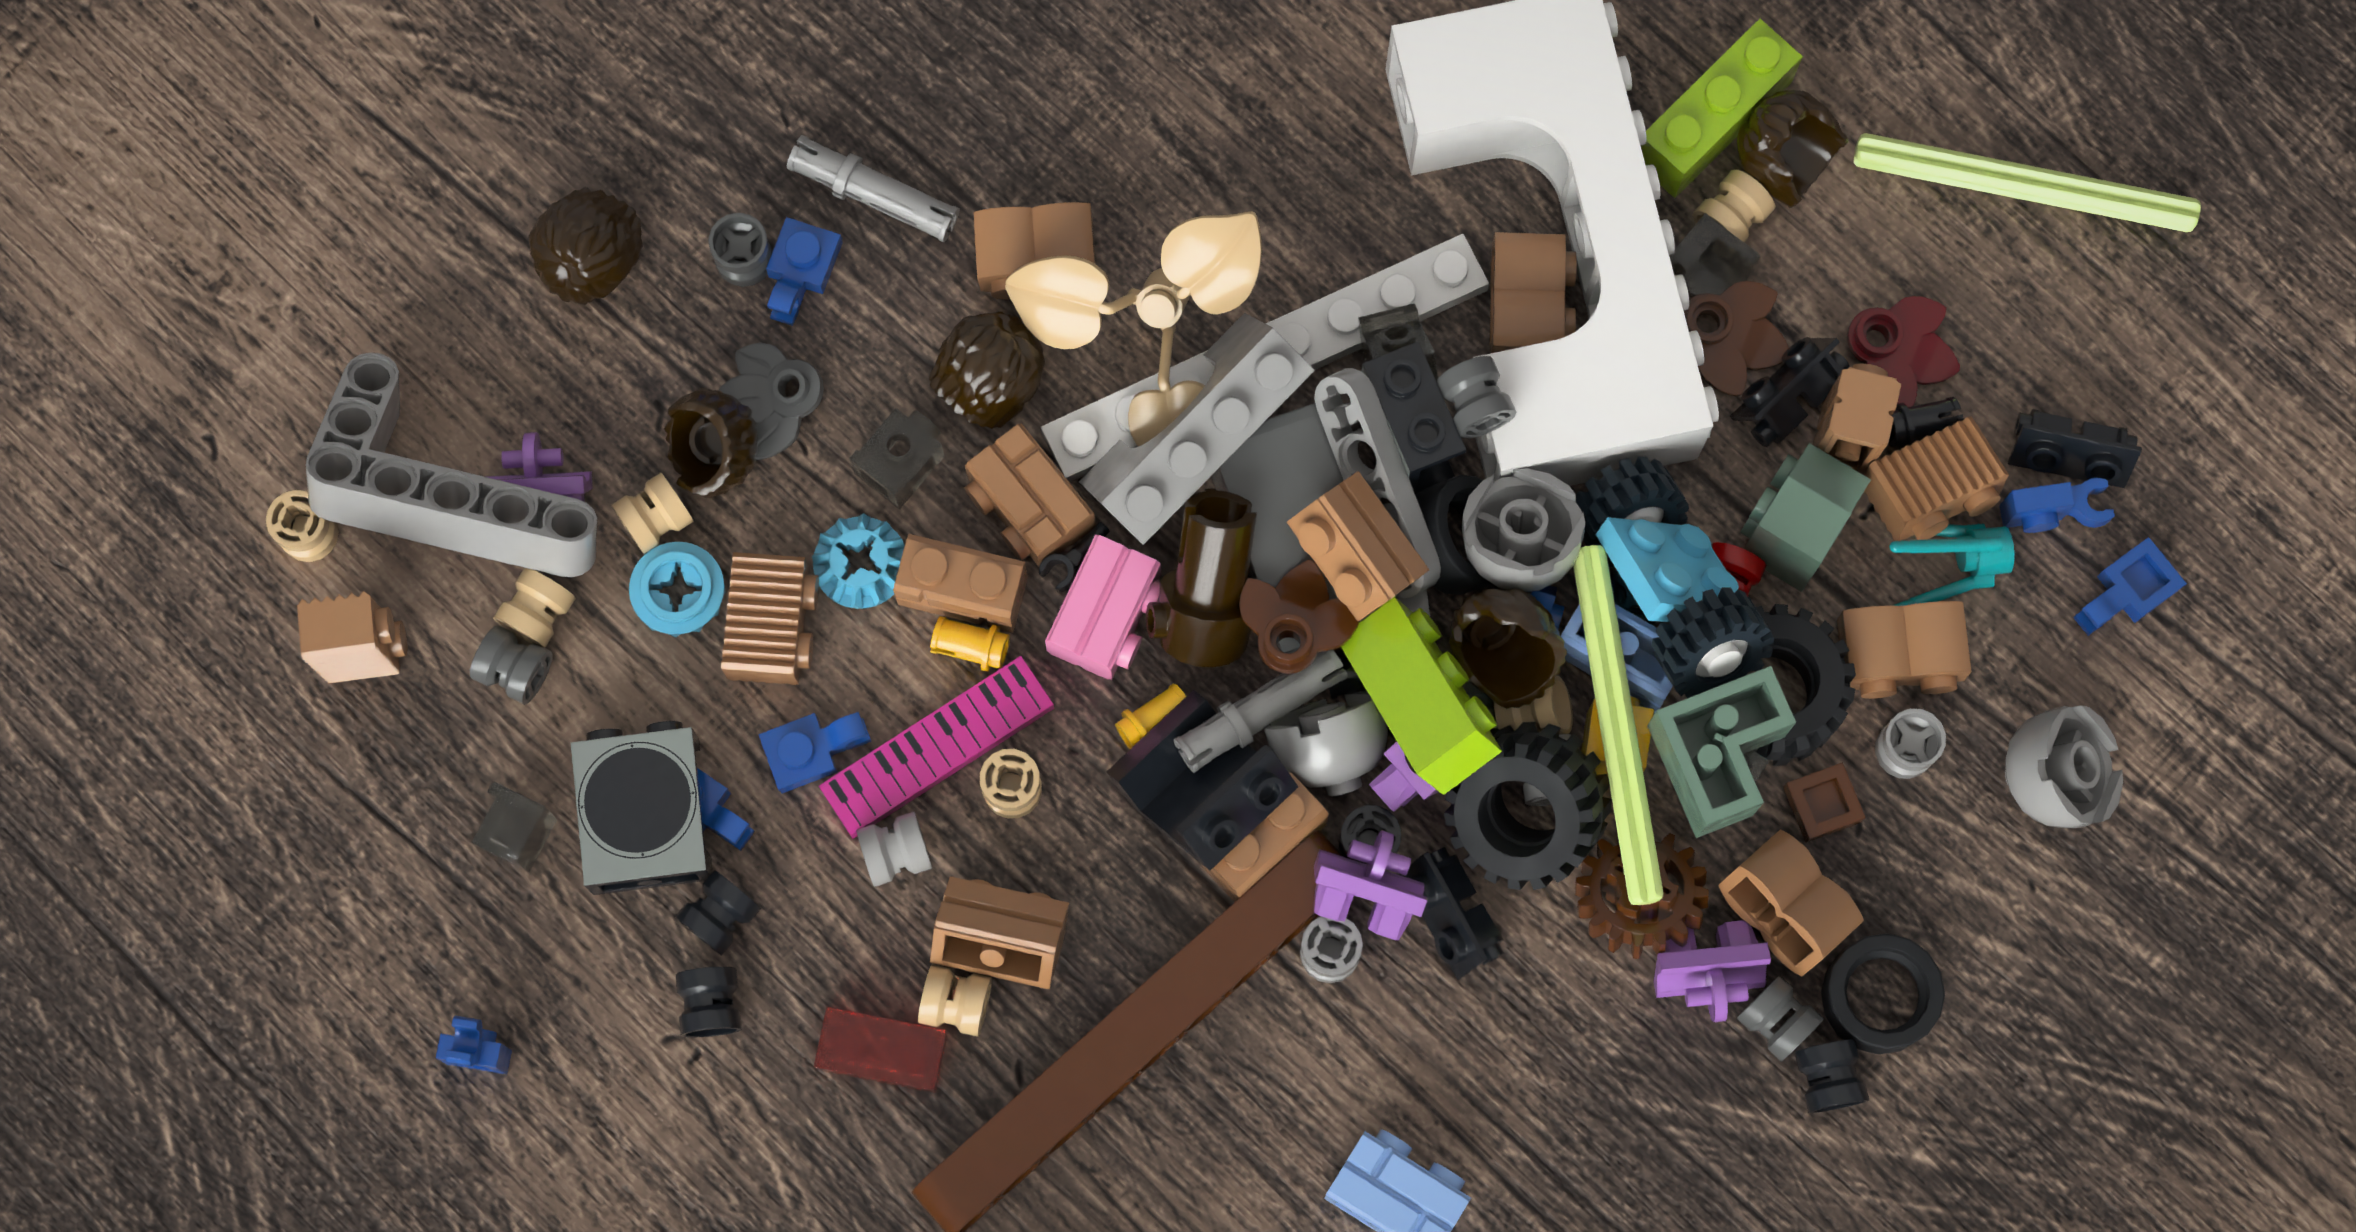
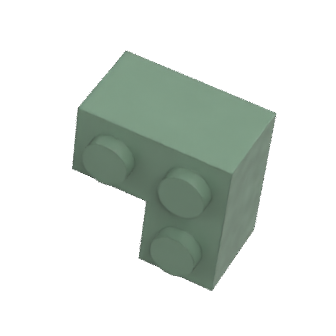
(1803, 519)
(1705, 746)

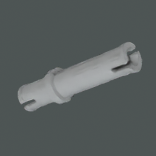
(853, 179)
(1249, 715)

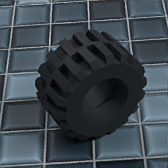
(1824, 676)
(1503, 843)

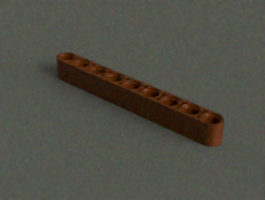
(1124, 1043)

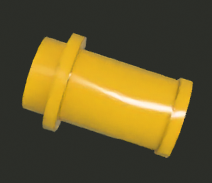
(970, 643)
(1141, 721)

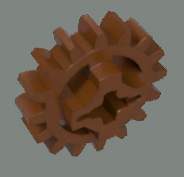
(1646, 923)

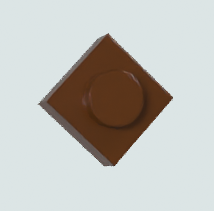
(1824, 802)

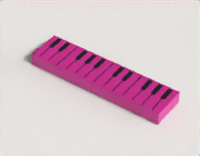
(937, 746)

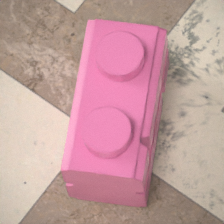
(1104, 608)

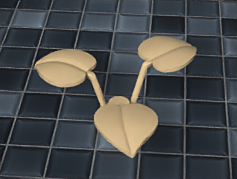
(1201, 257)

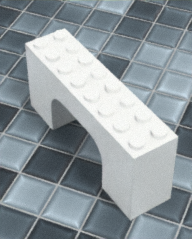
(1552, 93)

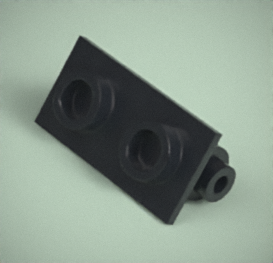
(1772, 400)
(2097, 452)
(1460, 936)

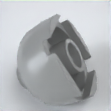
(1523, 530)
(1330, 742)
(2063, 768)

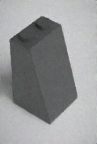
(1281, 473)

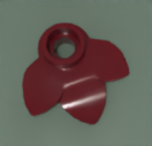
(1911, 346)

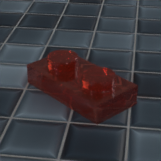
(880, 1049)

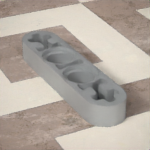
(1389, 476)

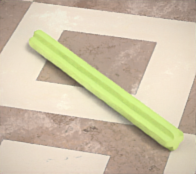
(2027, 182)
(1617, 726)

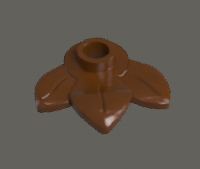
(1742, 334)
(1295, 610)

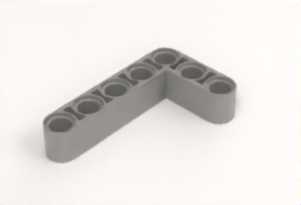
(427, 503)

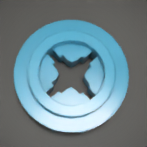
(658, 570)
(864, 587)

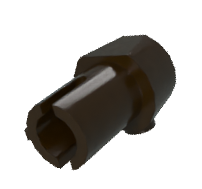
(1201, 598)

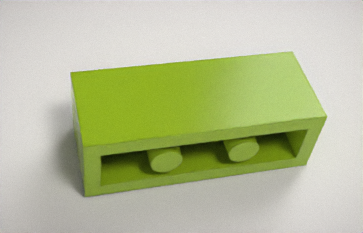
(1718, 105)
(1422, 695)

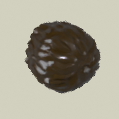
(1789, 143)
(585, 245)
(988, 368)
(711, 442)
(1507, 645)

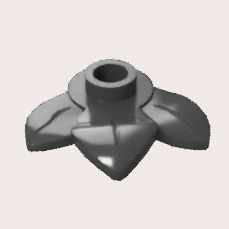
(762, 388)

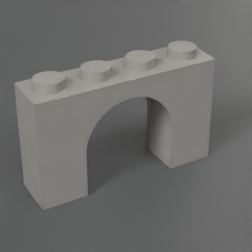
(1249, 382)

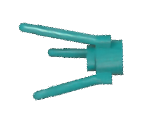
(1976, 549)

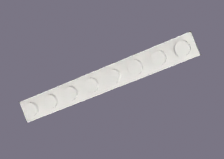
(1316, 331)

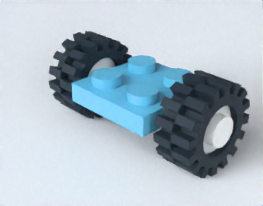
(1674, 577)

